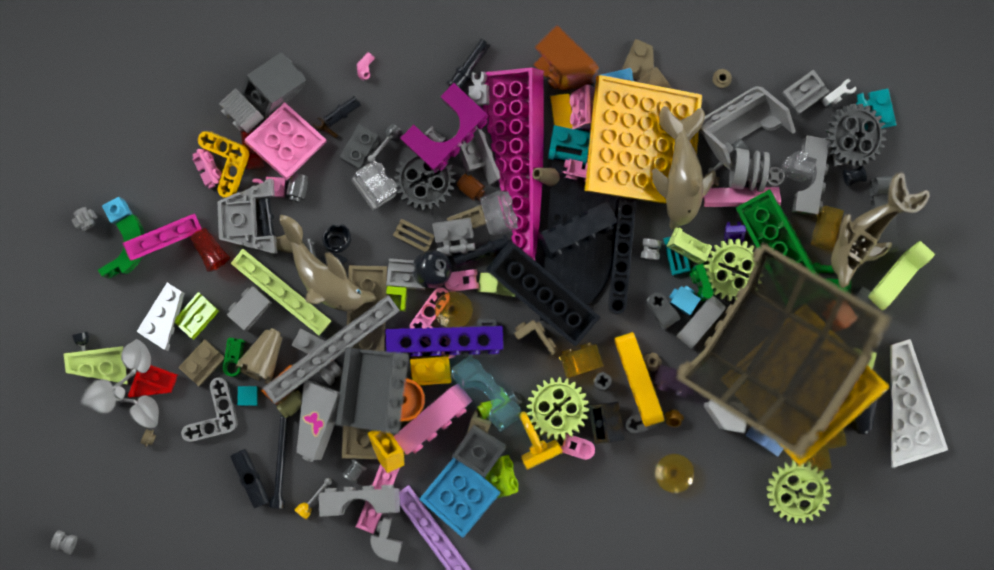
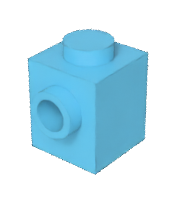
(684, 299)

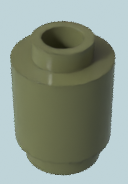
(290, 403)

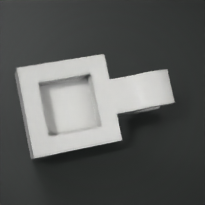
(834, 97)

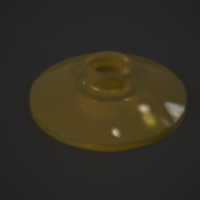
(459, 316)
(684, 475)

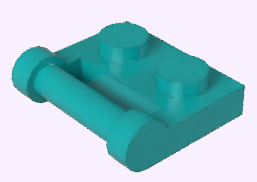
(569, 139)

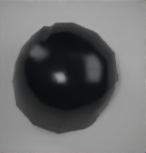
(336, 238)

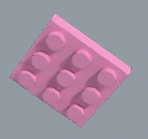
(285, 141)

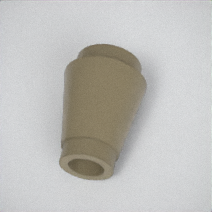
(547, 176)

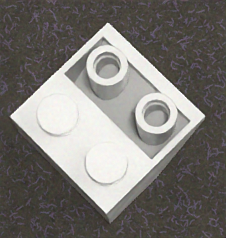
(723, 418)

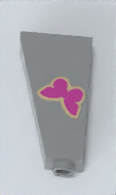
(316, 419)

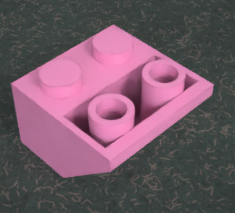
(582, 108)

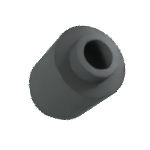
(297, 187)

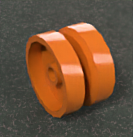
(412, 400)

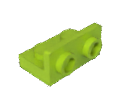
(503, 477)

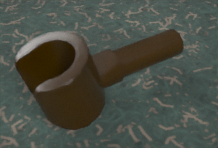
(323, 127)

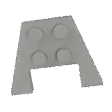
(238, 218)

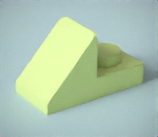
(490, 285)

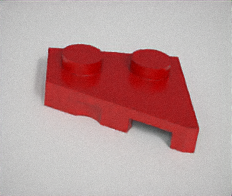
(153, 382)

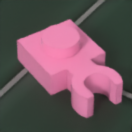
(279, 185)

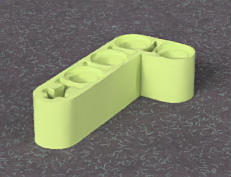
(900, 274)

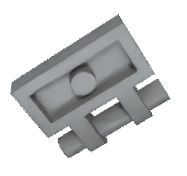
(454, 230)

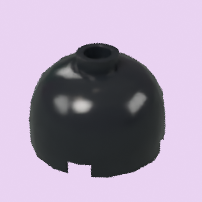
(432, 269)

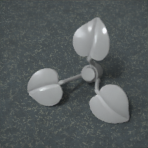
(103, 396)

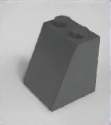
(273, 84)

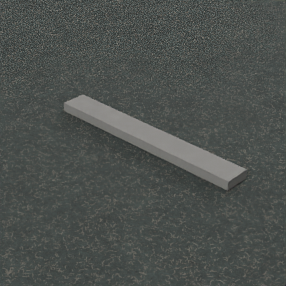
(331, 349)

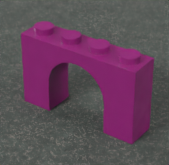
(437, 153)

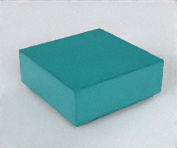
(248, 395)

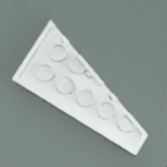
(913, 417)

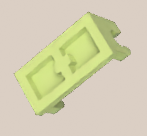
(689, 246)

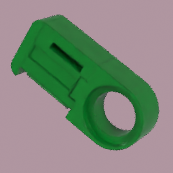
(233, 353)

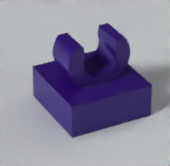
(734, 232)

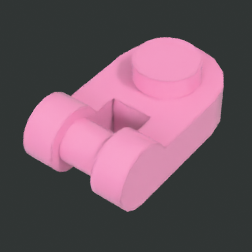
(456, 283)
(583, 450)

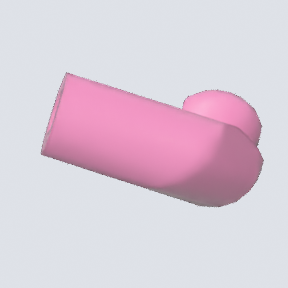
(363, 66)

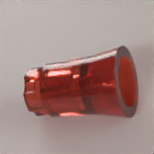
(209, 250)

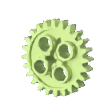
(740, 254)
(545, 396)
(791, 506)

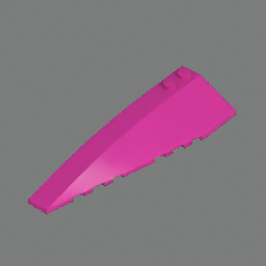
(518, 143)

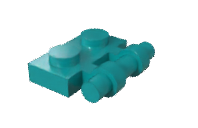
(881, 102)

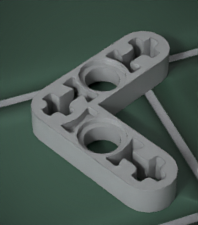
(218, 421)

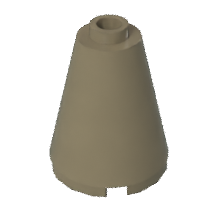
(262, 356)

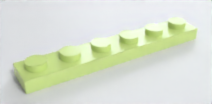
(281, 292)

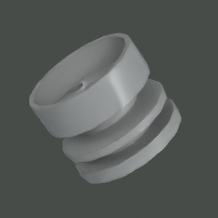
(753, 170)

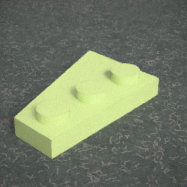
(97, 363)

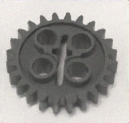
(840, 132)
(432, 195)

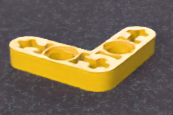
(233, 159)

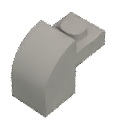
(382, 545)

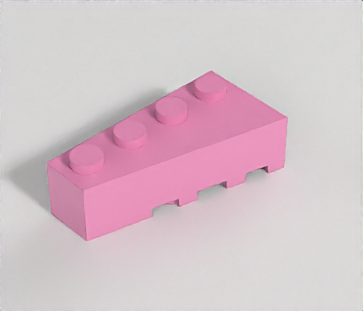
(433, 418)

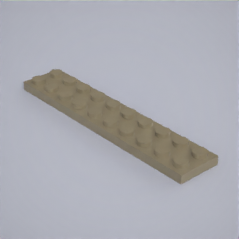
(372, 279)

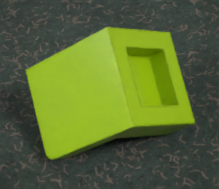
(399, 296)

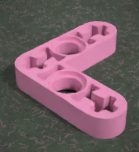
(427, 321)

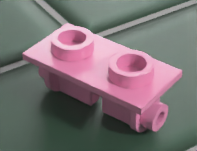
(204, 160)
(574, 169)

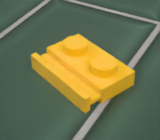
(431, 369)

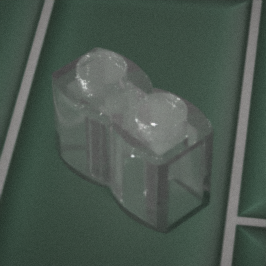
(375, 182)

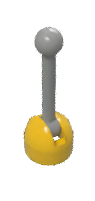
(305, 509)

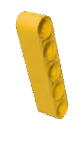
(639, 379)

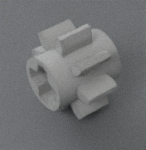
(84, 218)

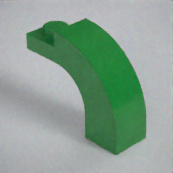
(130, 228)

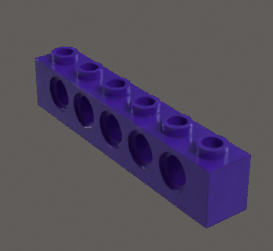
(495, 333)

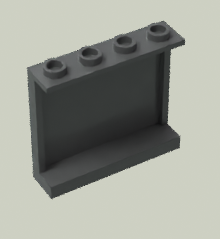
(372, 390)

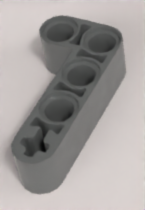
(879, 196)

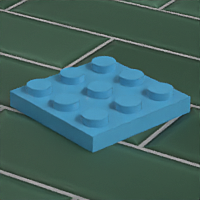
(459, 496)

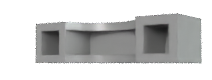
(808, 201)
(335, 503)

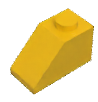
(387, 450)

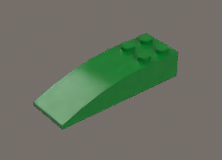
(770, 226)

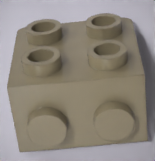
(523, 329)

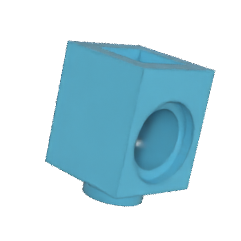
(116, 210)

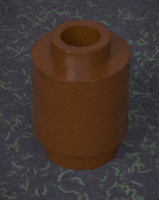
(471, 187)

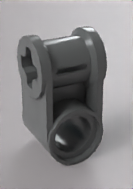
(665, 313)

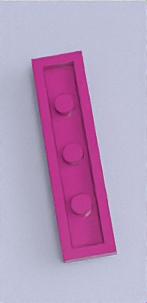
(161, 237)

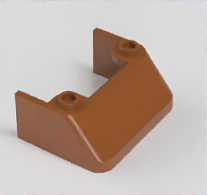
(564, 61)

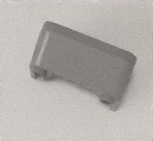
(742, 117)

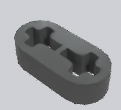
(641, 427)

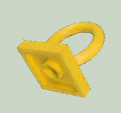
(539, 450)

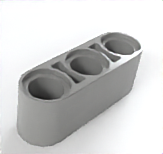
(701, 321)

